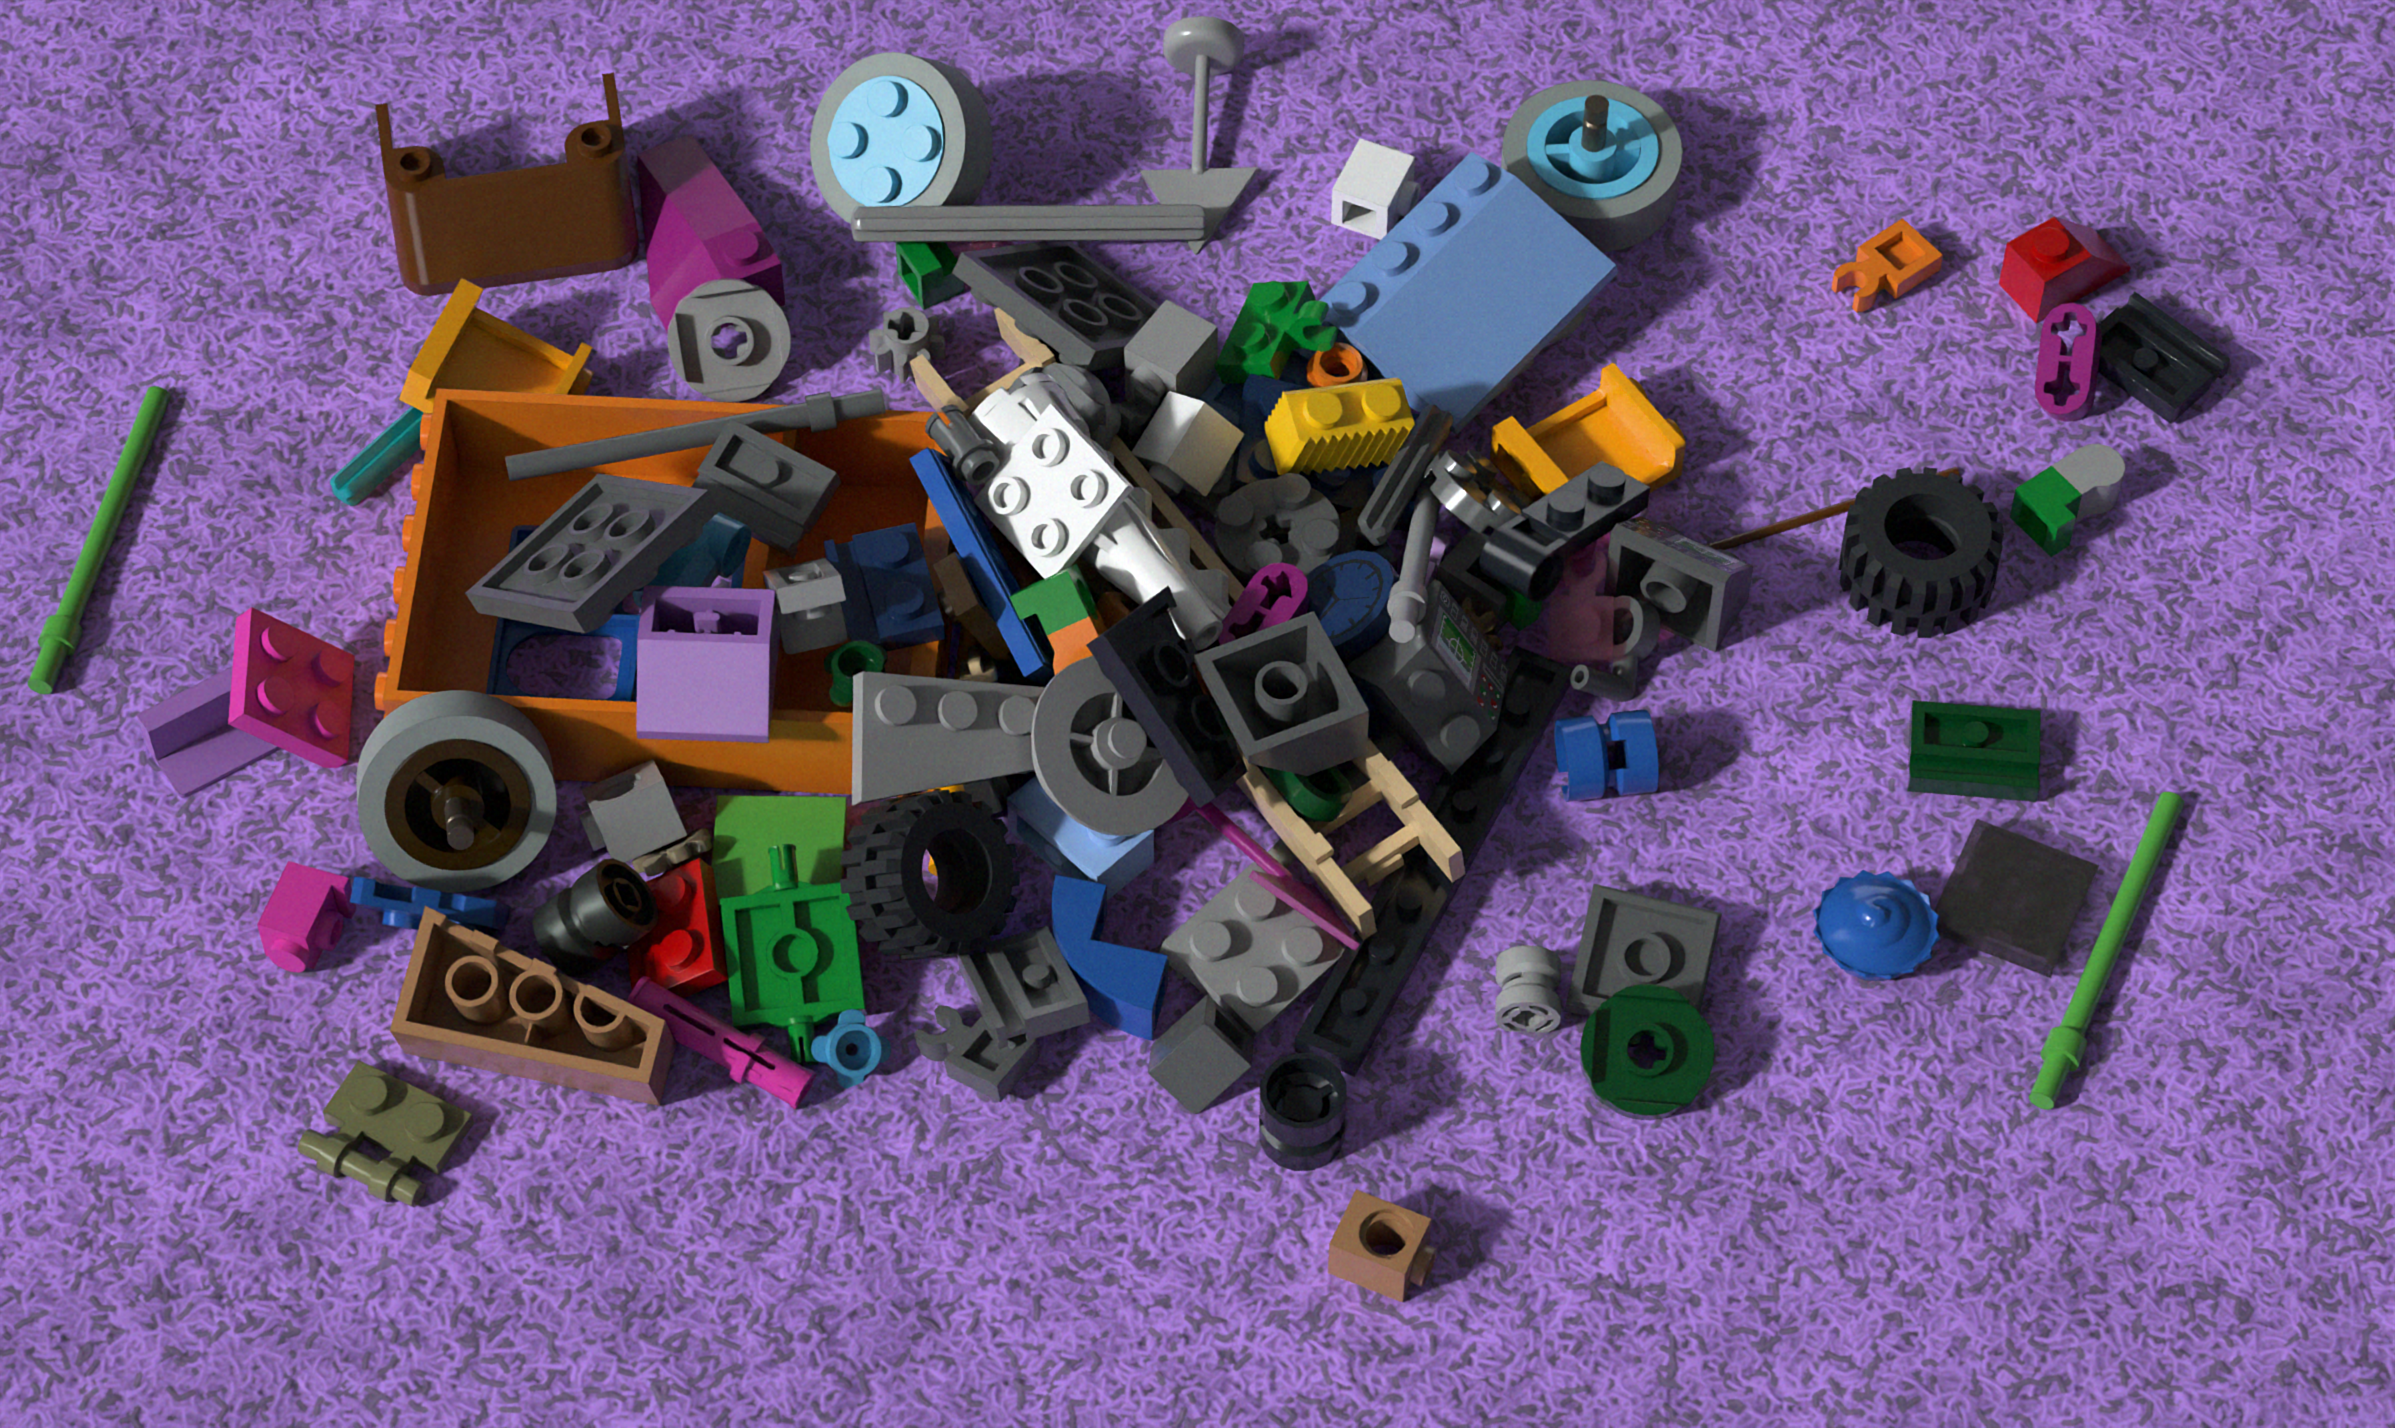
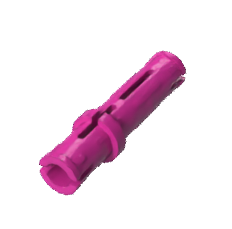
(741, 1054)

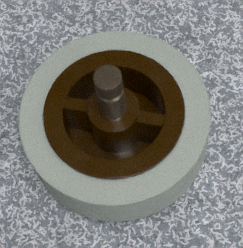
(456, 791)

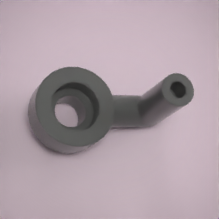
(1634, 637)

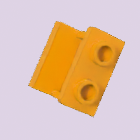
(487, 354)
(1606, 426)

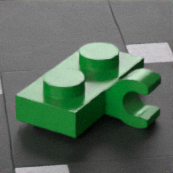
(1272, 325)

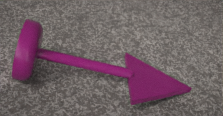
(1277, 879)

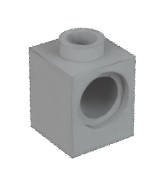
(631, 813)

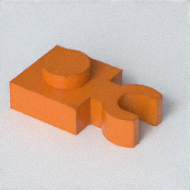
(1888, 261)

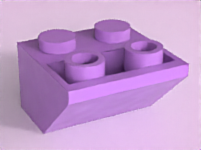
(706, 663)

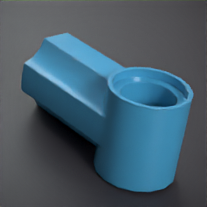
(714, 553)

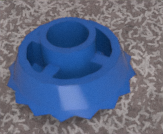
(1876, 926)

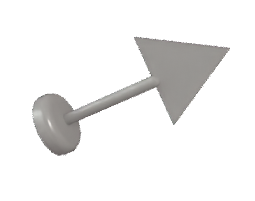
(1202, 49)

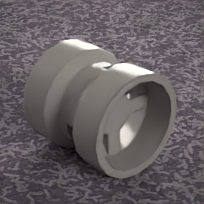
(1528, 985)

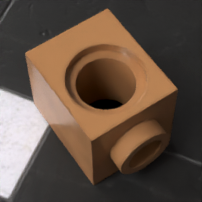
(1375, 1223)

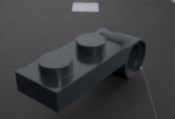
(1533, 546)

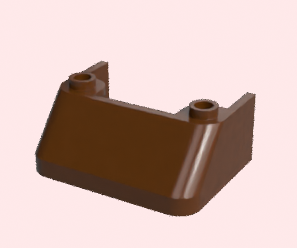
(512, 221)

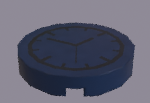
(1352, 600)

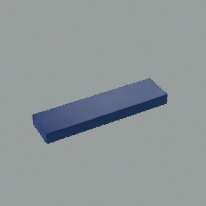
(985, 564)

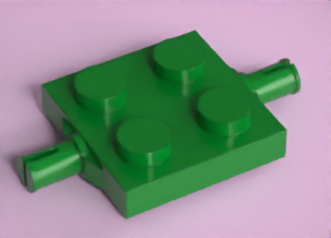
(792, 955)

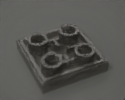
(2014, 897)

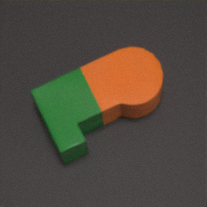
(1065, 613)

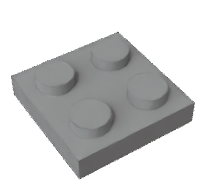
(1251, 952)

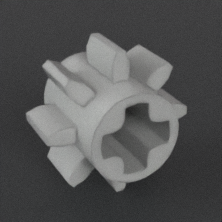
(903, 338)

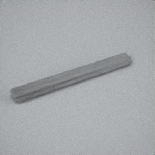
(1028, 223)

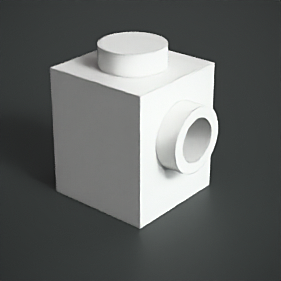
(1374, 189)
(1187, 445)

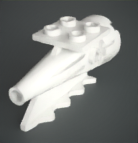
(1067, 501)

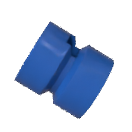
(1584, 755)

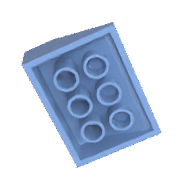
(1466, 290)

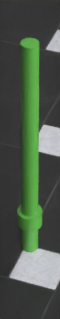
(62, 630)
(2066, 1043)

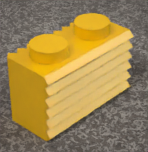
(1339, 426)

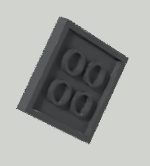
(1060, 298)
(593, 553)

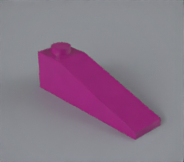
(698, 228)

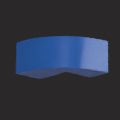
(1118, 981)

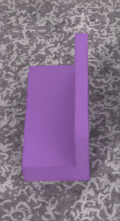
(193, 736)

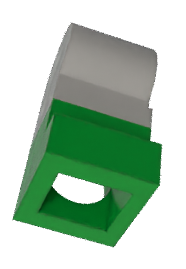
(2067, 492)

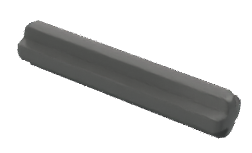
(1404, 475)

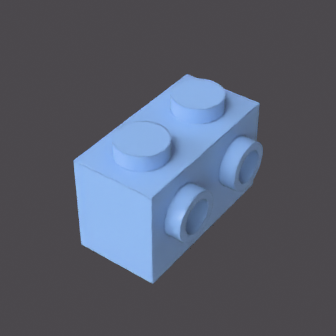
(1072, 847)

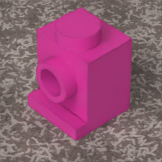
(304, 916)

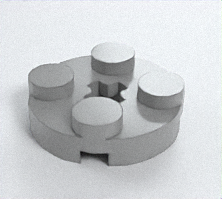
(757, 360)

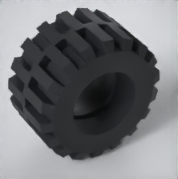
(1913, 589)
(970, 866)

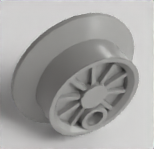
(1098, 757)

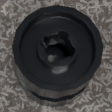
(1302, 1111)

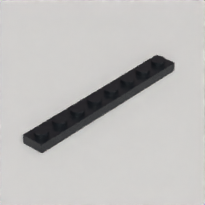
(1419, 892)

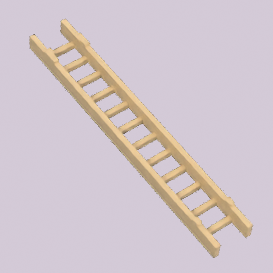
(1302, 838)

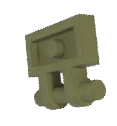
(395, 1118)

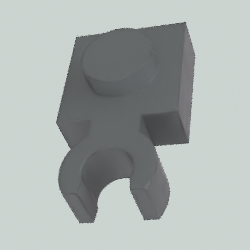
(973, 1055)

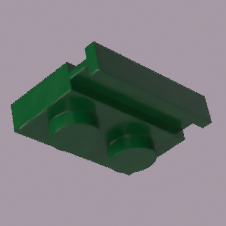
(1974, 751)

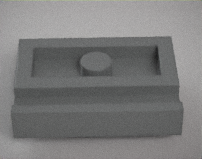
(766, 486)
(1024, 987)

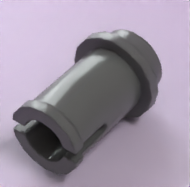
(970, 455)

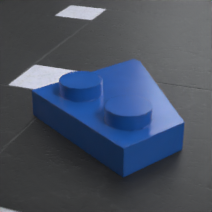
(405, 906)

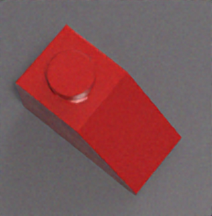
(2057, 266)

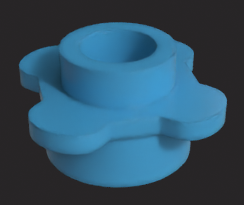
(870, 1048)

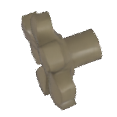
(675, 855)

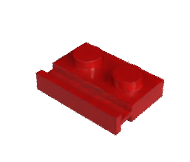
(687, 943)

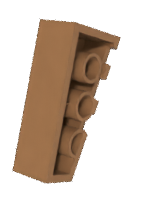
(522, 1018)

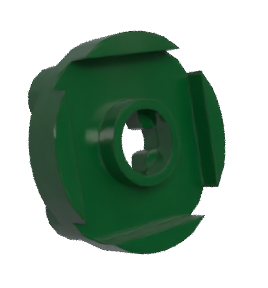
(1676, 1028)

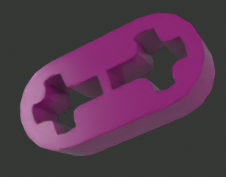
(2054, 362)
(1253, 605)

